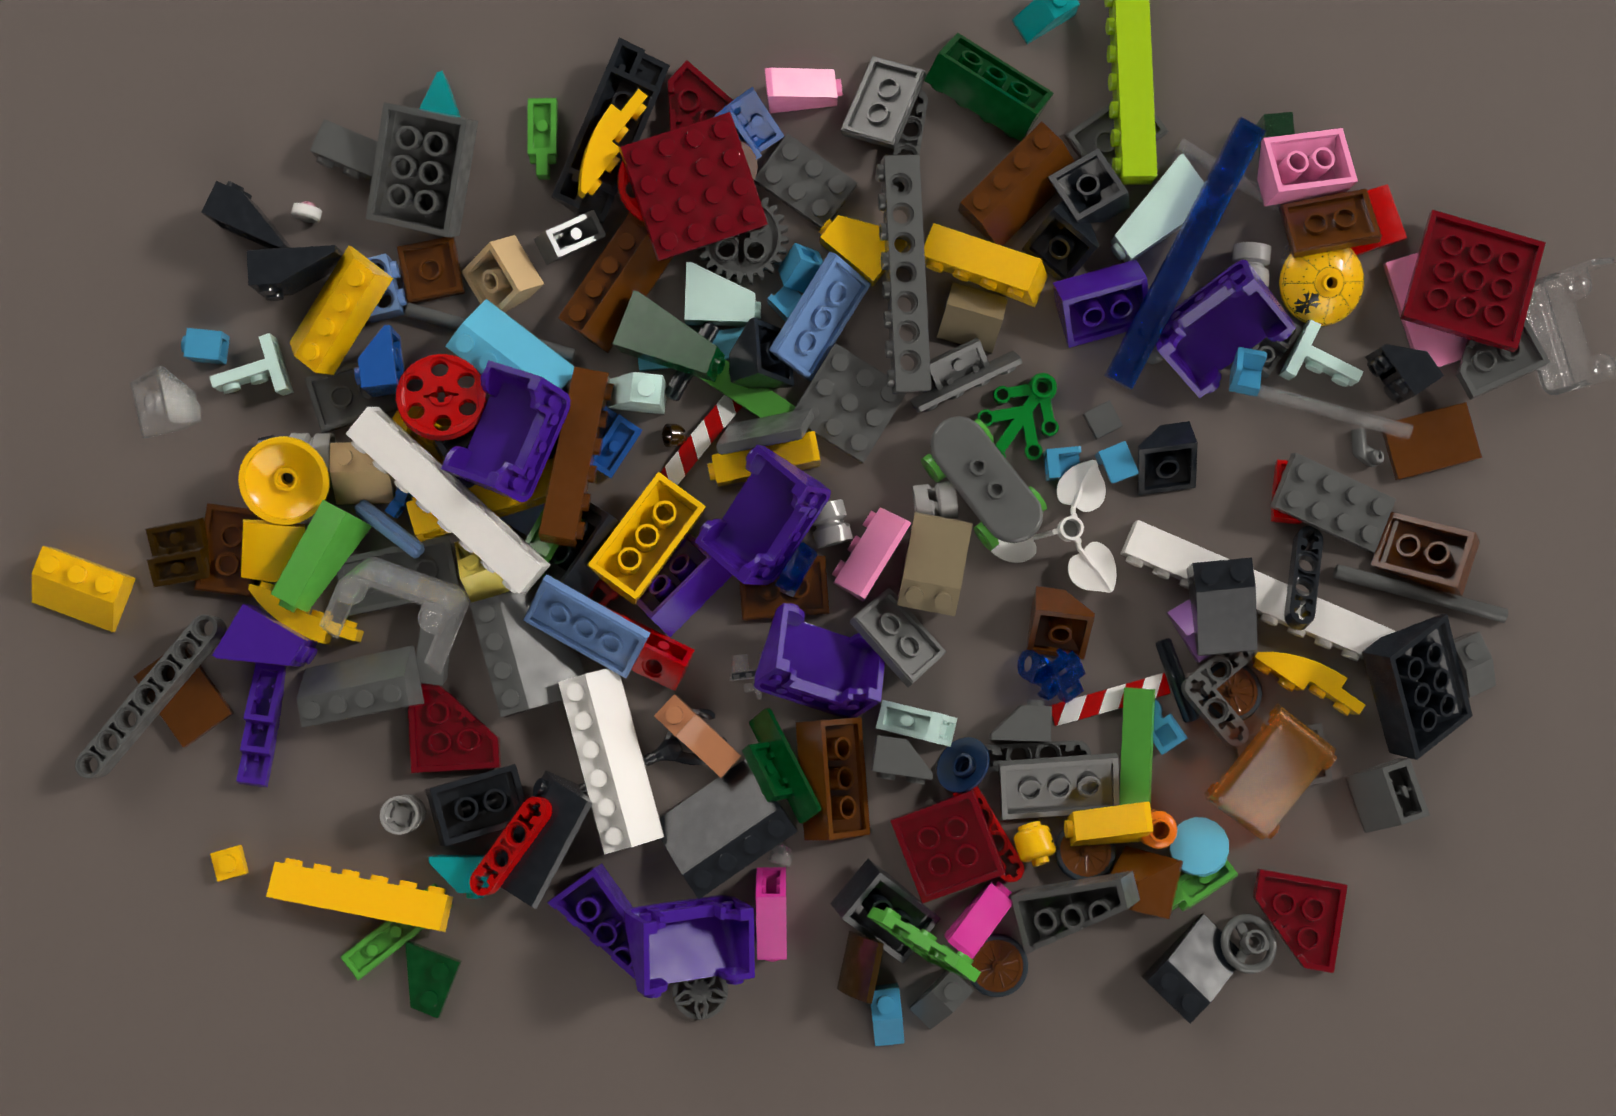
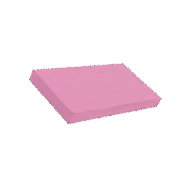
(1441, 346)

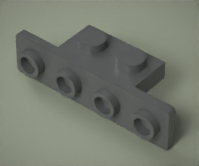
(961, 370)

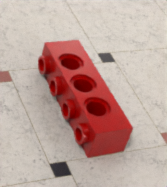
(661, 658)

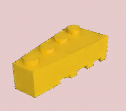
(985, 264)

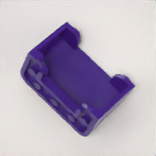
(1218, 319)
(512, 433)
(764, 519)
(818, 666)
(690, 942)

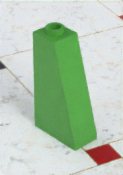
(319, 556)

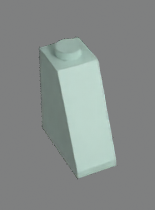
(717, 299)
(639, 393)

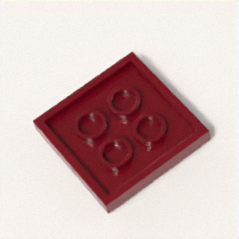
(948, 846)

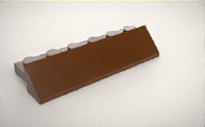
(604, 294)

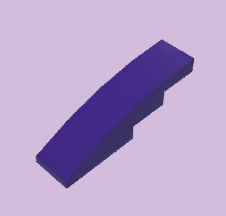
(261, 725)

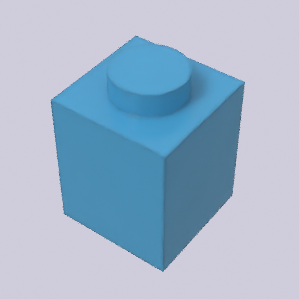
(205, 346)

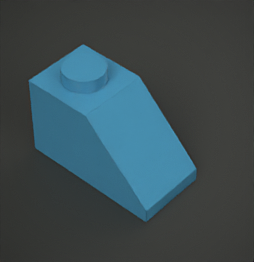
(887, 1015)

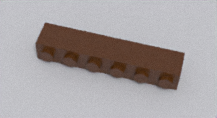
(575, 457)

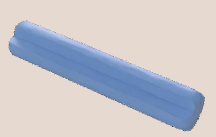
(389, 529)

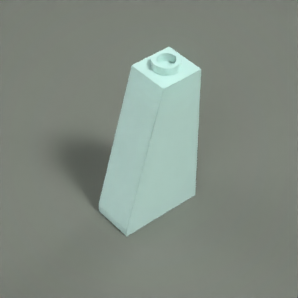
(1160, 211)

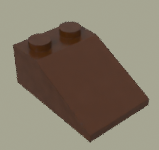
(1426, 553)

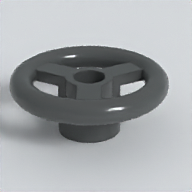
(1261, 942)

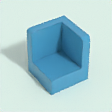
(799, 267)
(784, 302)
(1246, 371)
(1059, 461)
(1117, 462)

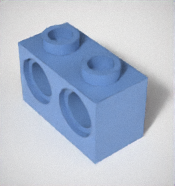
(398, 296)

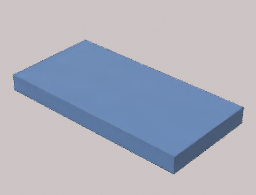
(820, 316)
(586, 626)

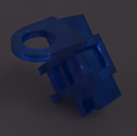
(796, 569)
(1044, 672)

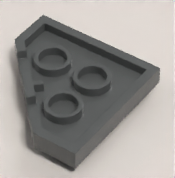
(1490, 367)

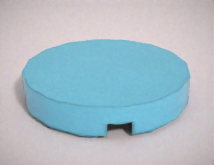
(1200, 846)

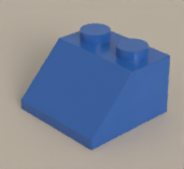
(381, 364)

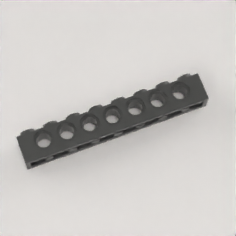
(906, 170)

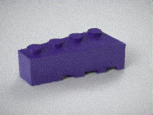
(598, 909)

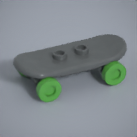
(985, 480)

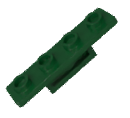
(777, 767)

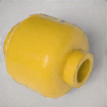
(1034, 843)

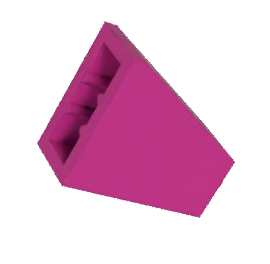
(771, 913)
(979, 919)

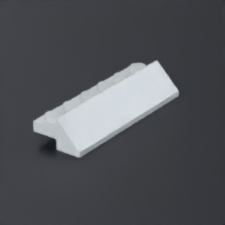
(611, 760)

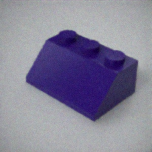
(1100, 302)
(682, 586)

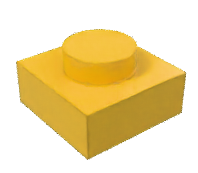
(229, 863)

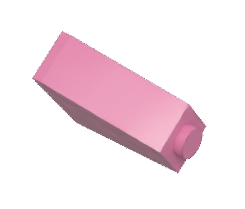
(801, 89)

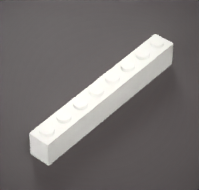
(447, 500)

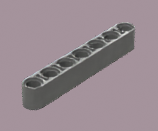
(137, 700)

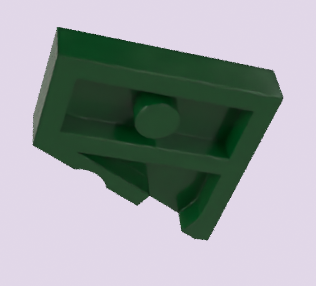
(429, 978)

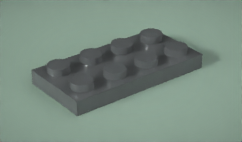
(1333, 502)
(436, 561)
(1058, 785)

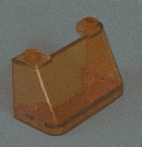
(1271, 773)

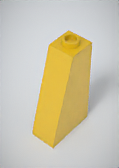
(732, 469)

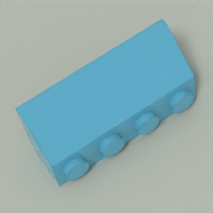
(499, 338)

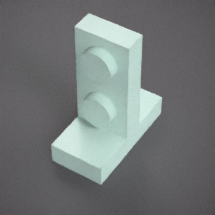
(1318, 360)
(258, 371)
(916, 723)

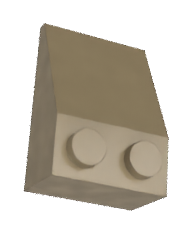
(934, 564)

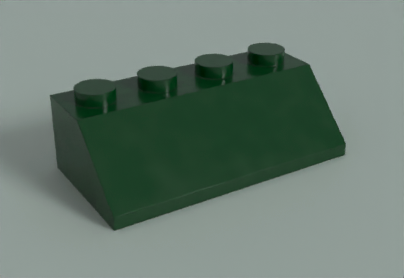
(988, 87)

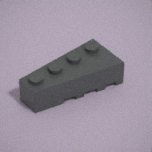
(1067, 907)

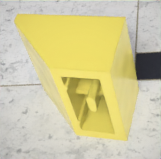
(475, 578)

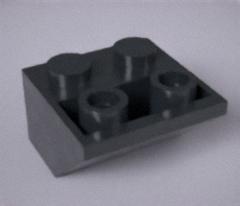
(1403, 370)

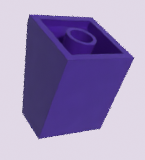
(263, 639)

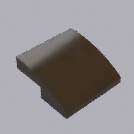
(178, 552)
(860, 967)

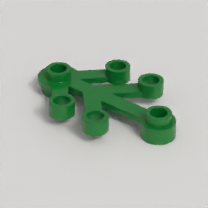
(1023, 414)

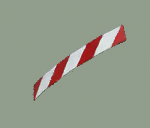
(700, 439)
(1104, 700)

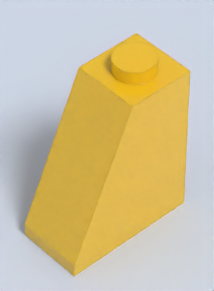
(857, 245)
(1109, 824)

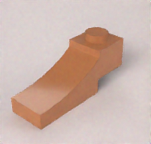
(697, 735)

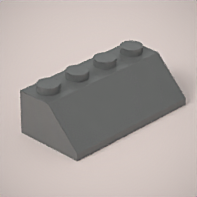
(359, 687)

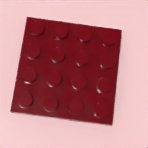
(693, 186)
(1473, 280)

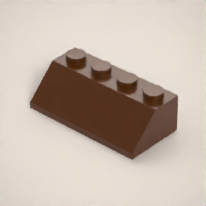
(1016, 186)
(835, 768)

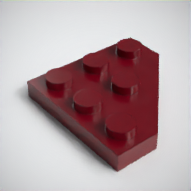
(693, 97)
(449, 735)
(1304, 914)

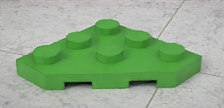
(925, 944)

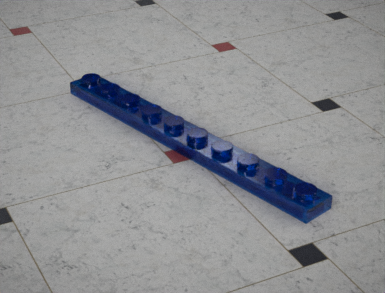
(1185, 253)

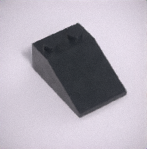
(236, 212)
(289, 270)
(1223, 606)
(475, 804)
(876, 888)
(1192, 969)

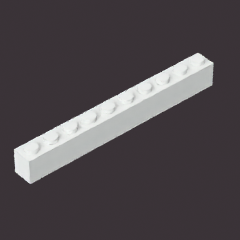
(1330, 627)

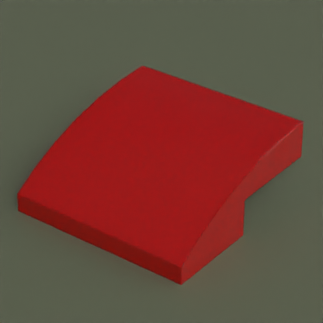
(1387, 219)

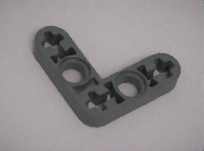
(1209, 686)

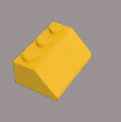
(80, 588)

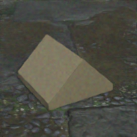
(971, 316)

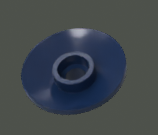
(955, 760)

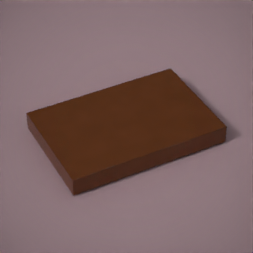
(1330, 223)
(1436, 442)
(224, 539)
(811, 597)
(194, 707)

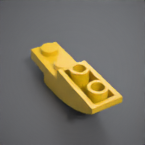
(600, 150)
(300, 621)
(1298, 672)

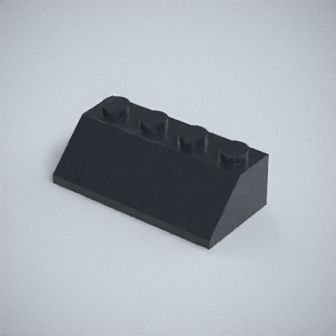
(543, 857)

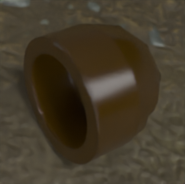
(672, 435)

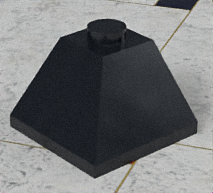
(1091, 189)
(1062, 243)
(753, 363)
(1168, 459)

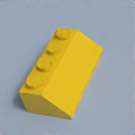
(339, 312)
(646, 538)

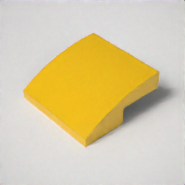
(267, 548)

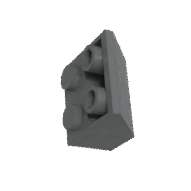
(897, 757)
(1387, 795)

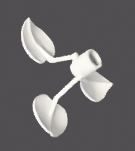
(1095, 565)

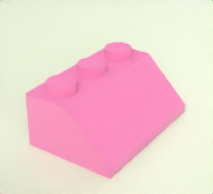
(1304, 166)
(870, 552)

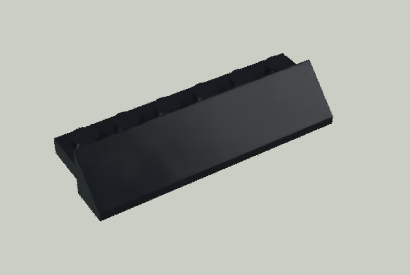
(625, 74)

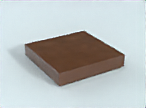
(431, 270)

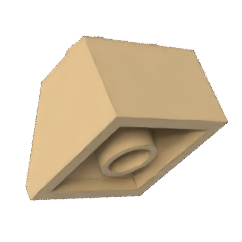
(502, 274)
(357, 478)

